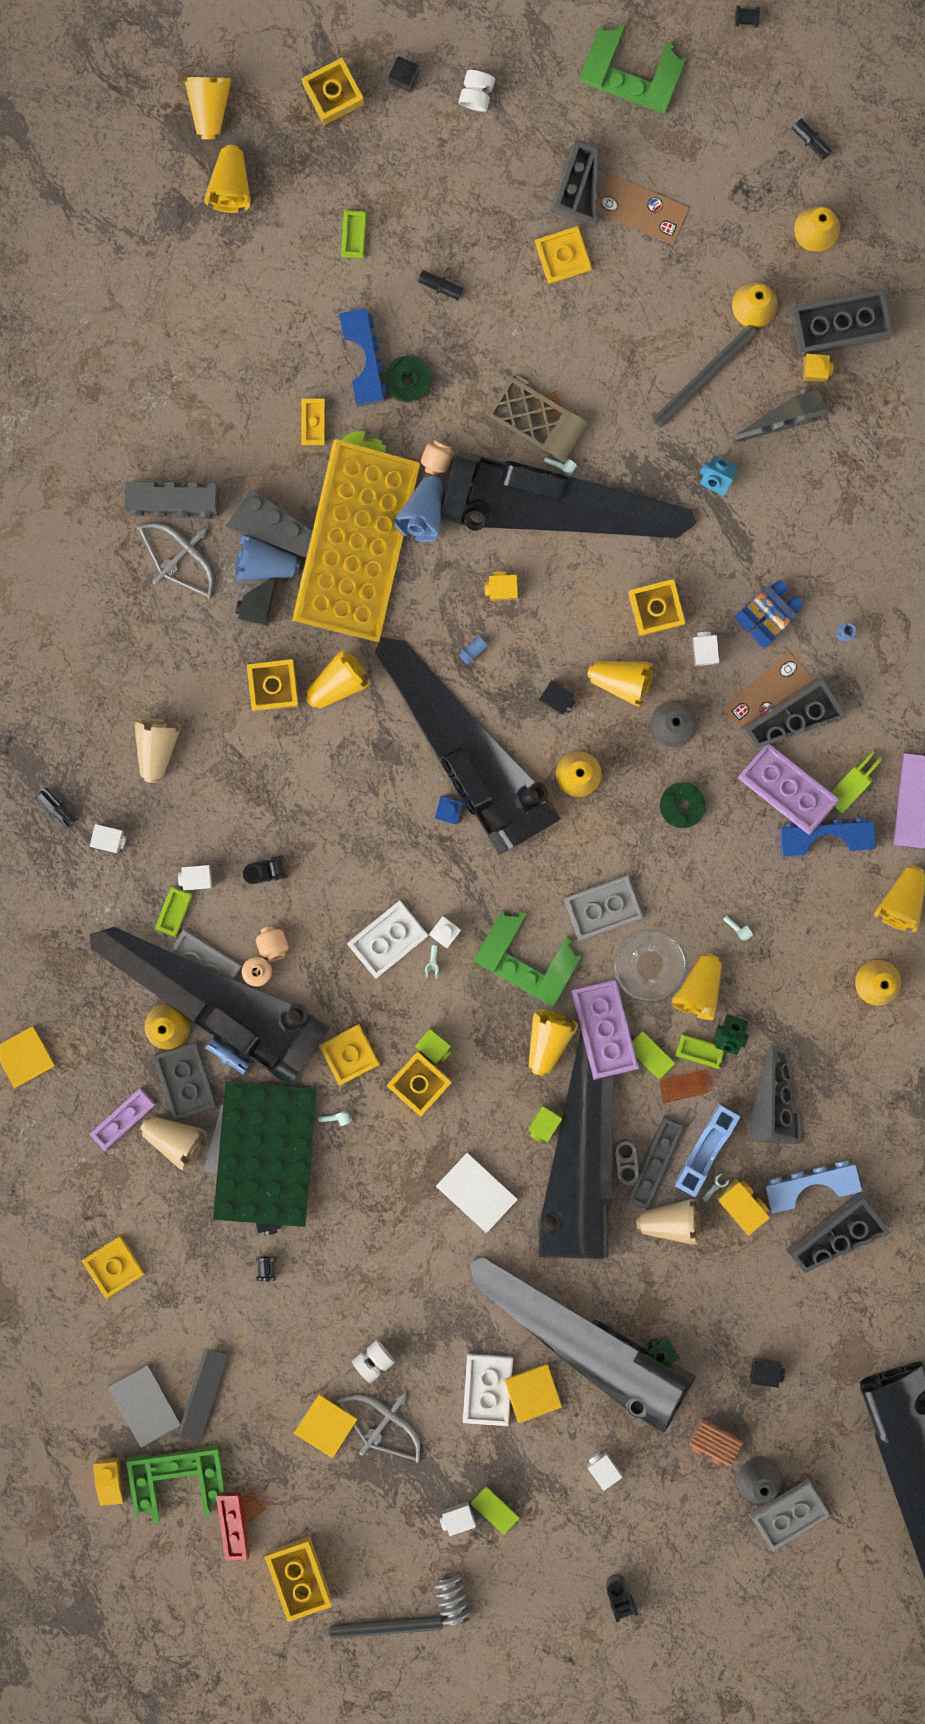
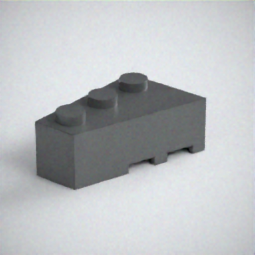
(578, 185)

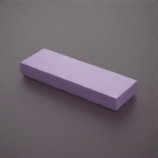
(122, 1119)

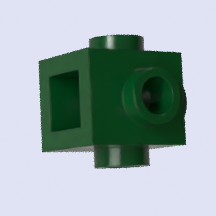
(731, 1034)
(662, 1346)

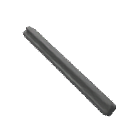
(705, 376)

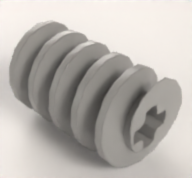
(453, 1599)

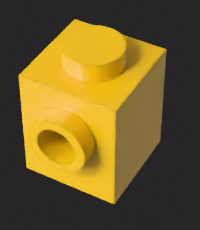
(817, 368)
(501, 586)

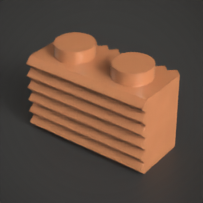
(715, 1442)

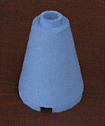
(422, 511)
(264, 561)

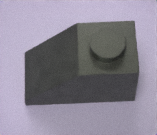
(257, 603)

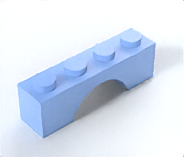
(705, 1150)
(783, 1193)

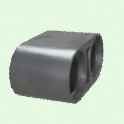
(626, 1162)

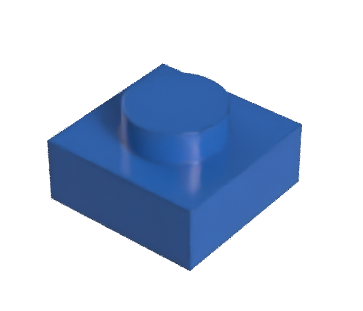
(448, 810)

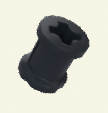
(747, 16)
(265, 1268)

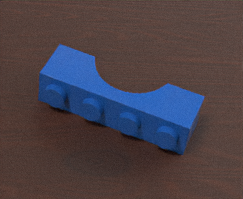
(367, 386)
(856, 835)

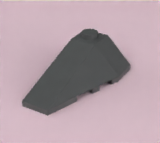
(797, 411)
(774, 1109)

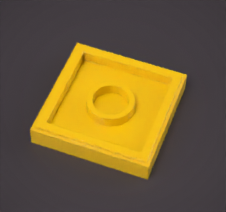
(563, 255)
(349, 1054)
(24, 1057)
(113, 1267)
(532, 1393)
(325, 1425)

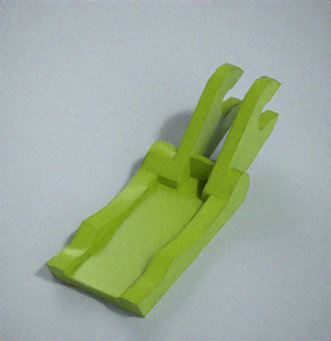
(853, 784)

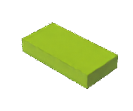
(354, 234)
(173, 911)
(699, 1051)
(651, 1055)
(495, 1510)

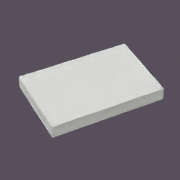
(388, 939)
(476, 1192)
(485, 1389)

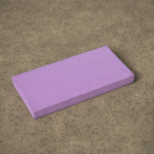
(788, 788)
(911, 803)
(605, 1029)

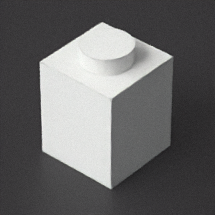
(705, 649)
(108, 838)
(195, 877)
(445, 932)
(604, 1470)
(457, 1519)

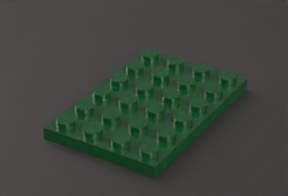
(265, 1154)

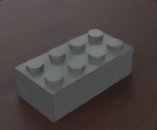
(841, 322)

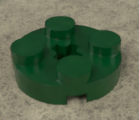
(394, 379)
(695, 808)

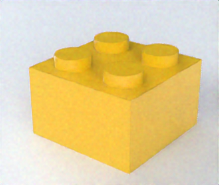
(332, 91)
(656, 608)
(273, 685)
(419, 1083)
(746, 1210)

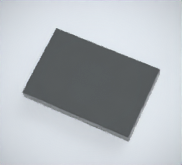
(185, 1081)

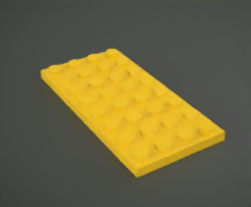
(355, 541)

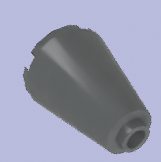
(665, 731)
(759, 1480)

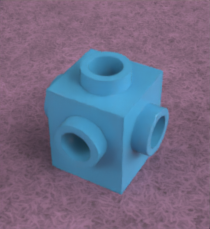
(718, 474)

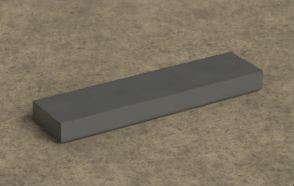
(655, 1163)
(202, 1394)

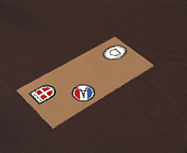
(641, 209)
(768, 689)

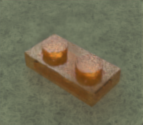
(683, 1086)

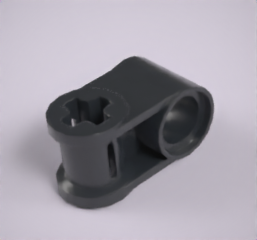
(267, 870)
(621, 1601)

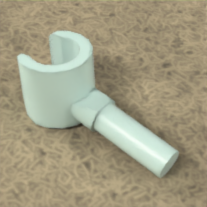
(568, 468)
(743, 933)
(432, 966)
(343, 1118)
(714, 1187)

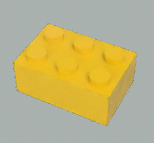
(298, 1578)

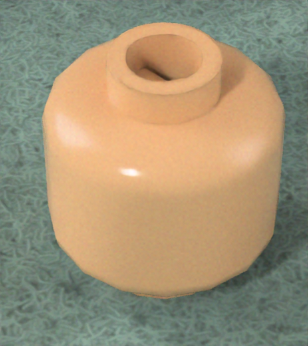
(437, 457)
(272, 944)
(262, 965)

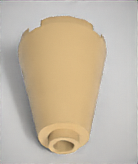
(154, 746)
(174, 1140)
(672, 1222)

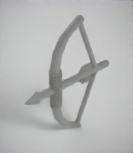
(171, 565)
(375, 1434)

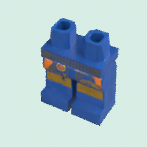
(773, 608)

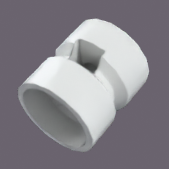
(476, 92)
(379, 1356)

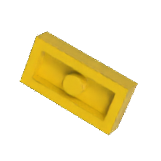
(313, 422)

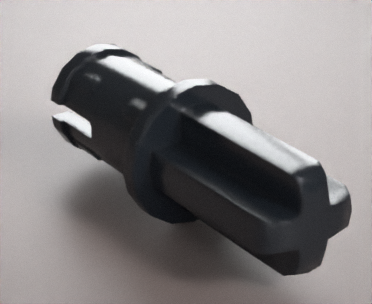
(812, 139)
(440, 285)
(56, 808)

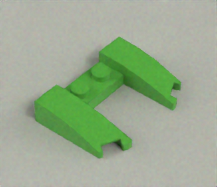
(624, 85)
(544, 987)
(145, 1469)

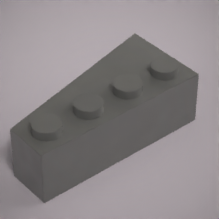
(172, 499)
(270, 524)
(796, 714)
(838, 1234)

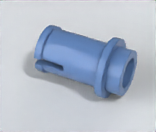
(472, 650)

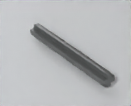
(385, 1627)

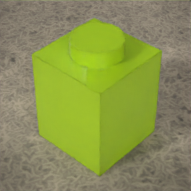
(434, 1046)
(544, 1124)

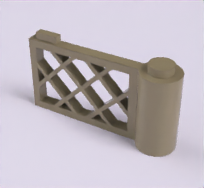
(565, 431)

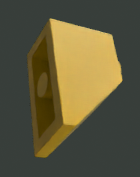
(108, 1481)

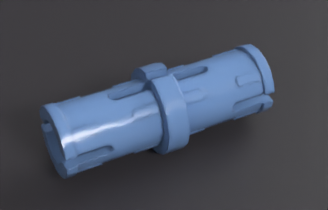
(840, 632)
(228, 1055)

